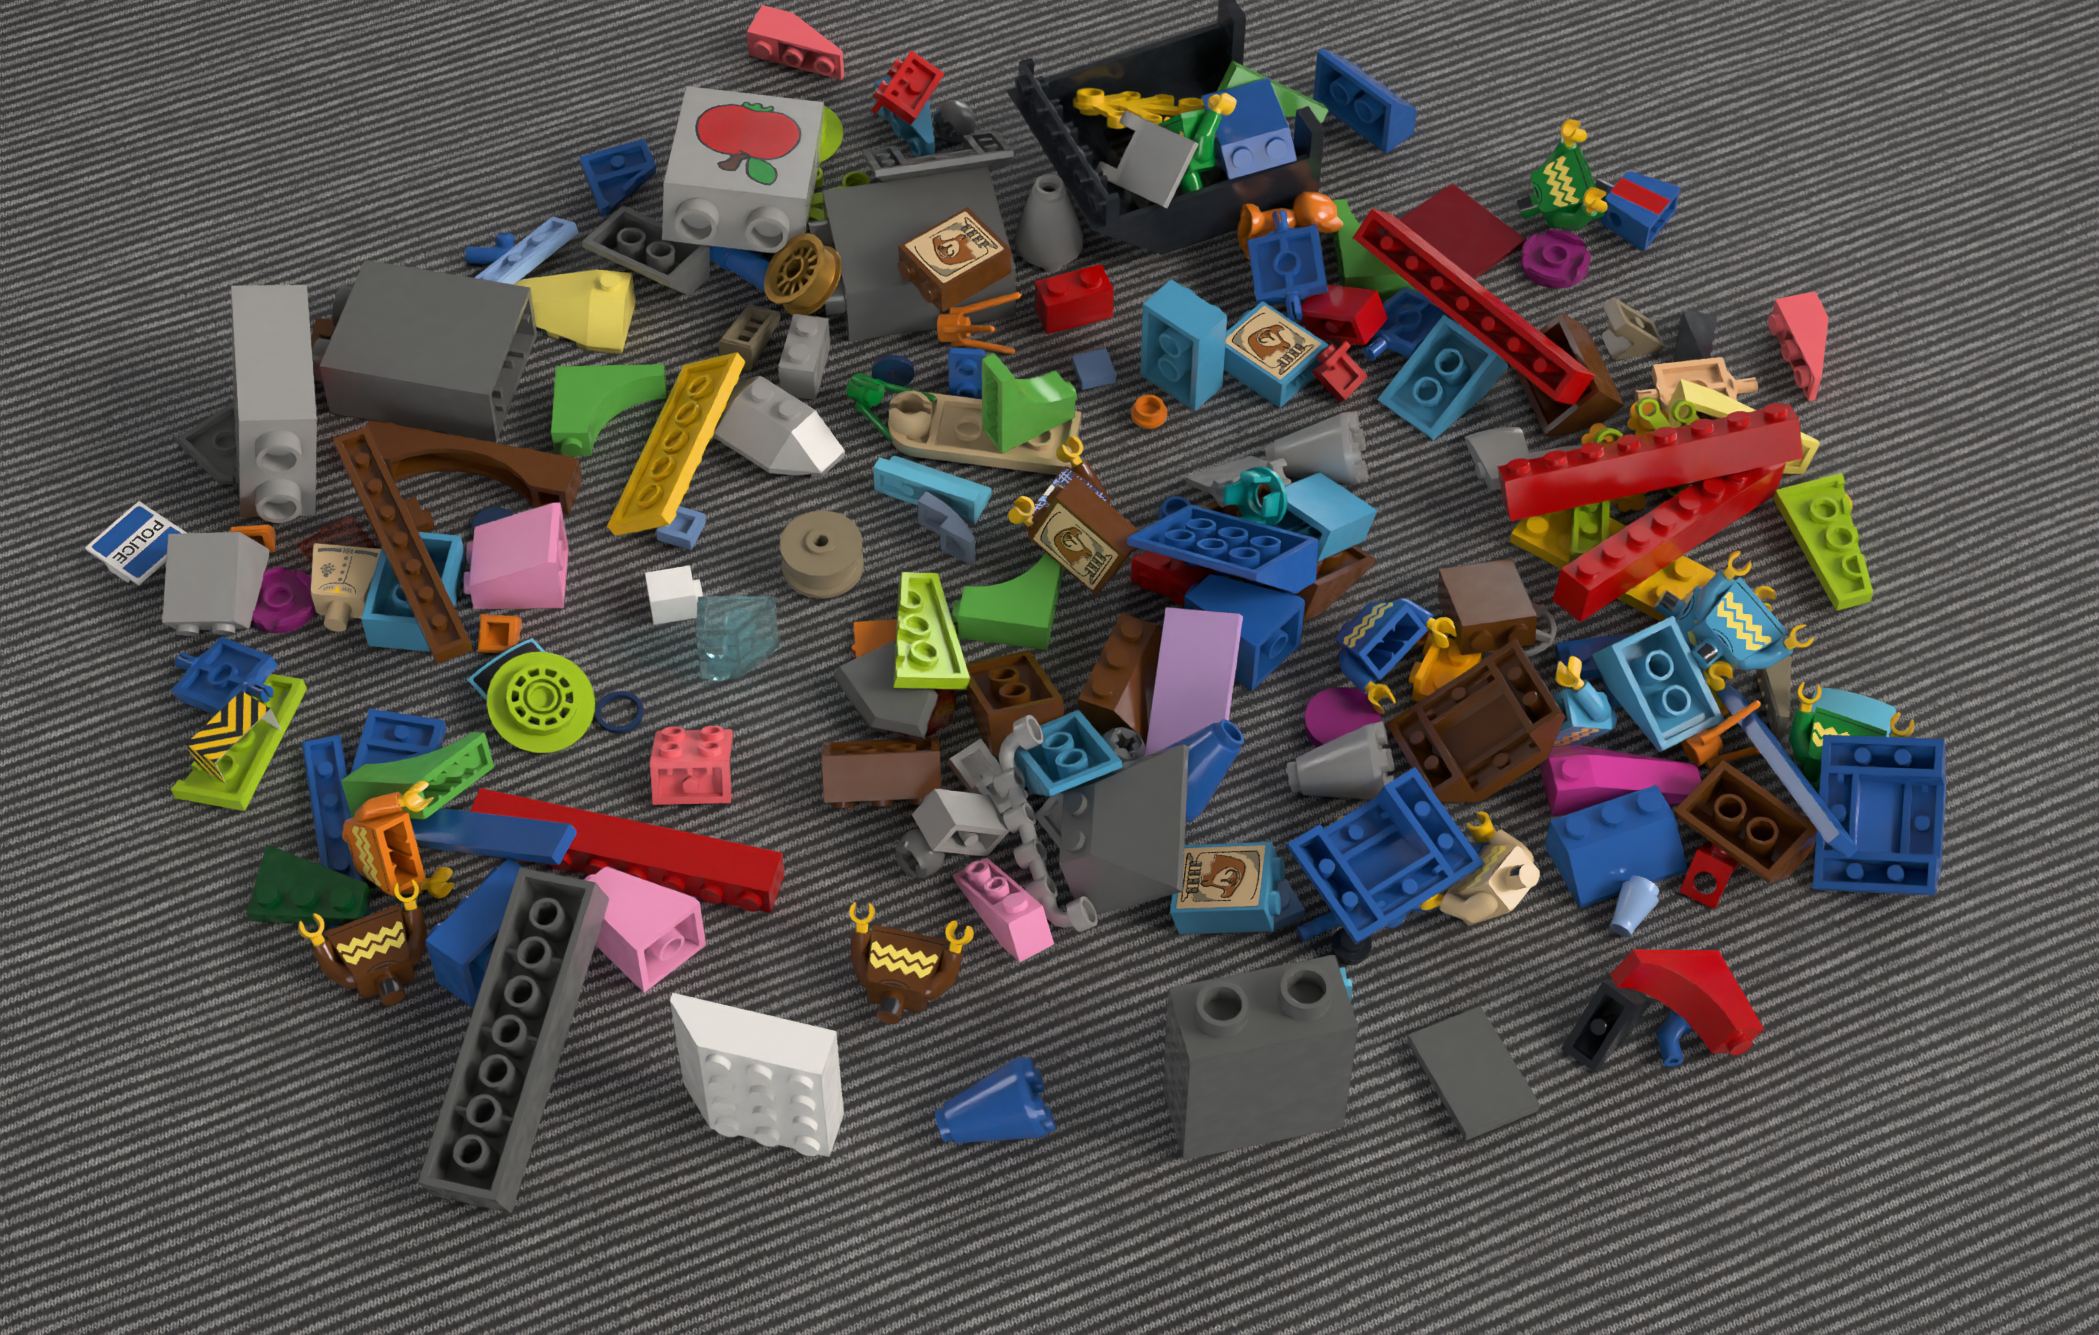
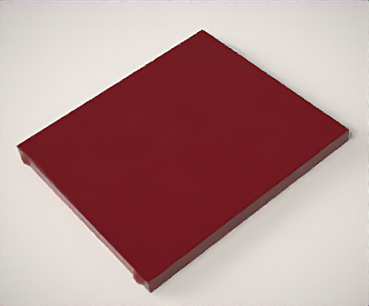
(1463, 231)

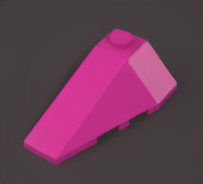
(1587, 776)

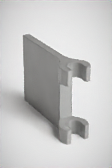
(1151, 161)
(1216, 478)

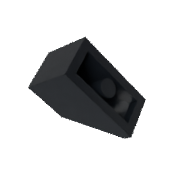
(1605, 1024)

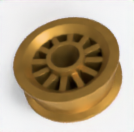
(803, 274)

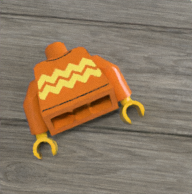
(386, 846)

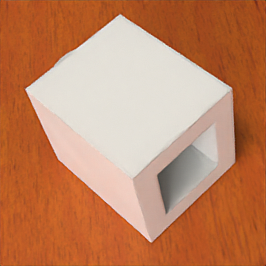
(673, 594)

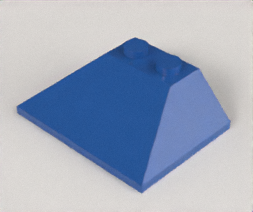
(1891, 806)
(1385, 856)

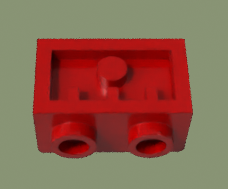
(909, 87)
(1166, 575)

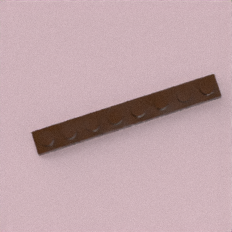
(402, 545)

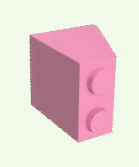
(519, 561)
(647, 927)

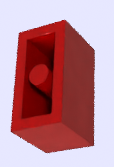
(1074, 299)
(1344, 314)

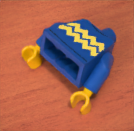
(1380, 638)

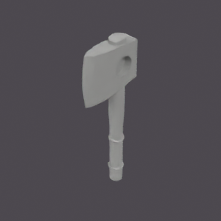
(1497, 448)

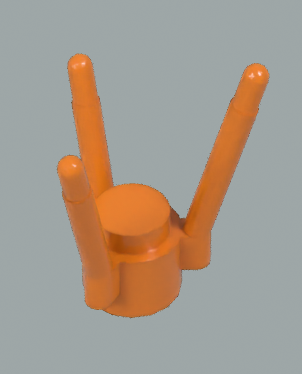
(956, 328)
(1706, 744)

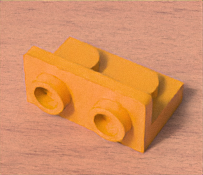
(1439, 667)

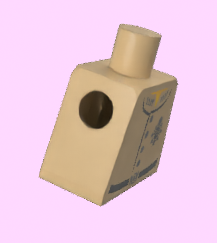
(341, 582)

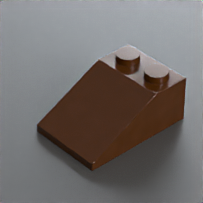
(1008, 690)

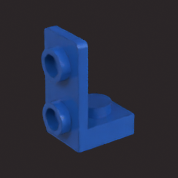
(965, 372)

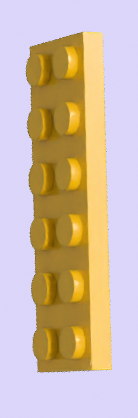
(676, 444)
(1549, 539)

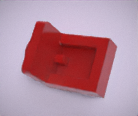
(1338, 371)

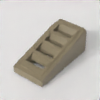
(749, 337)
(1775, 692)

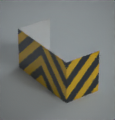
(226, 730)

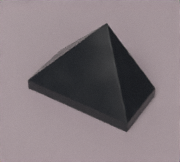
(1694, 336)

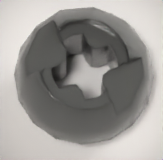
(953, 120)
(1125, 743)
(916, 856)

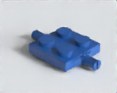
(1287, 265)
(1408, 324)
(221, 674)

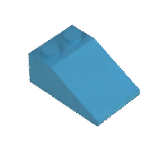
(1443, 378)
(1659, 684)
(1067, 757)

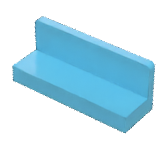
(911, 480)

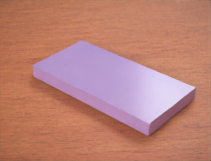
(1193, 674)

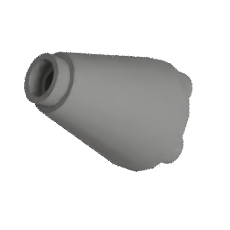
(1049, 226)
(1325, 447)
(1345, 767)

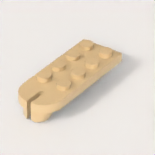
(953, 432)

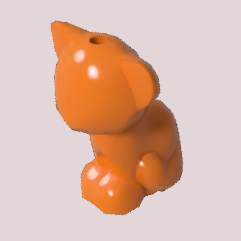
(1307, 210)

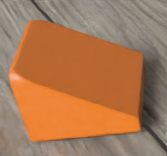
(262, 534)
(498, 633)

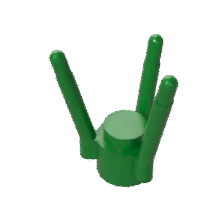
(870, 392)

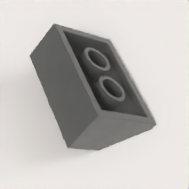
(638, 245)

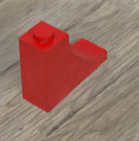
(1699, 990)

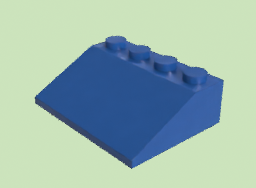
(1233, 547)

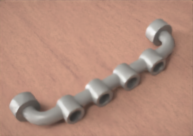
(1022, 818)

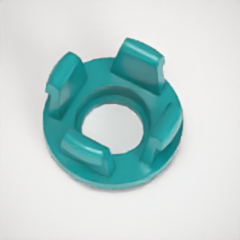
(1245, 496)

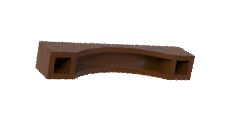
(533, 474)

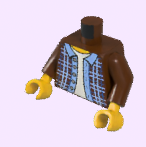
(1024, 506)

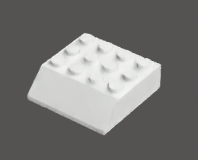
(760, 1075)

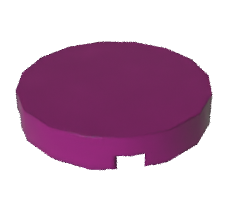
(1555, 259)
(281, 610)
(1336, 714)

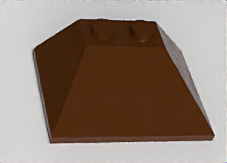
(1481, 728)

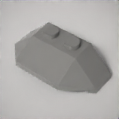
(777, 430)

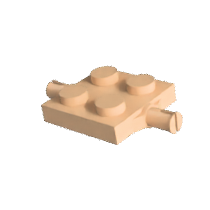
(1704, 372)

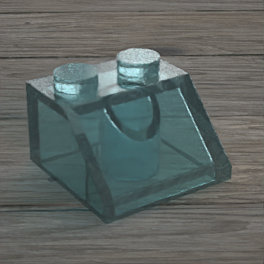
(735, 634)

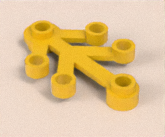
(1093, 102)

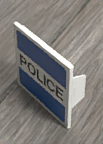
(134, 543)

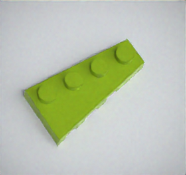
(1825, 532)
(925, 637)
(249, 757)

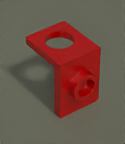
(1714, 861)

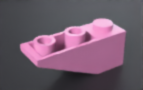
(1006, 909)

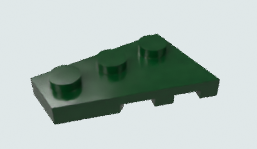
(296, 888)

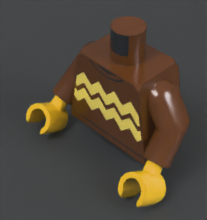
(374, 951)
(903, 966)

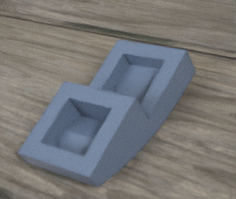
(953, 531)

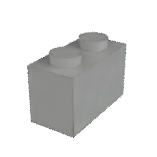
(804, 356)
(960, 822)

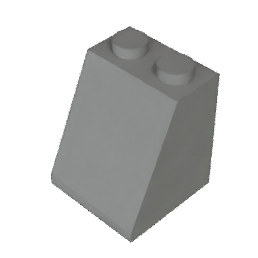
(212, 582)

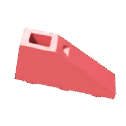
(792, 42)
(1801, 331)

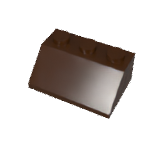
(1597, 401)
(1123, 678)
(880, 771)
(1748, 823)

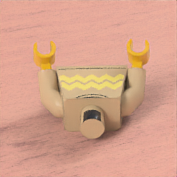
(1496, 885)

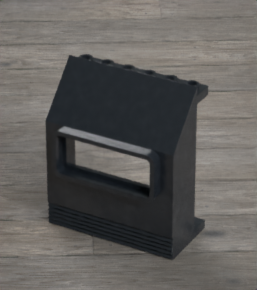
(1177, 67)

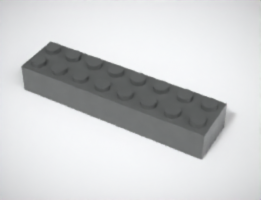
(514, 1040)

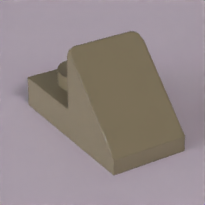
(1629, 332)

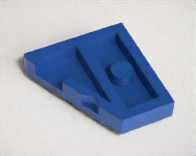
(617, 173)
(397, 737)

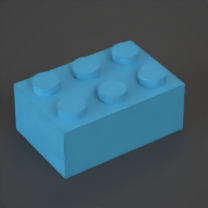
(1183, 344)
(387, 615)

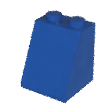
(1255, 131)
(1269, 623)

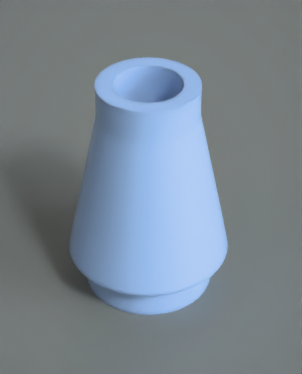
(1634, 903)

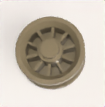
(821, 554)

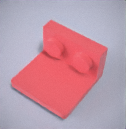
(691, 766)

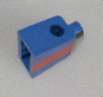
(1638, 207)

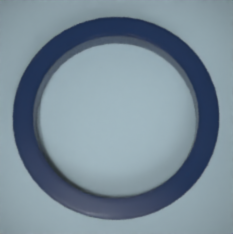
(619, 729)

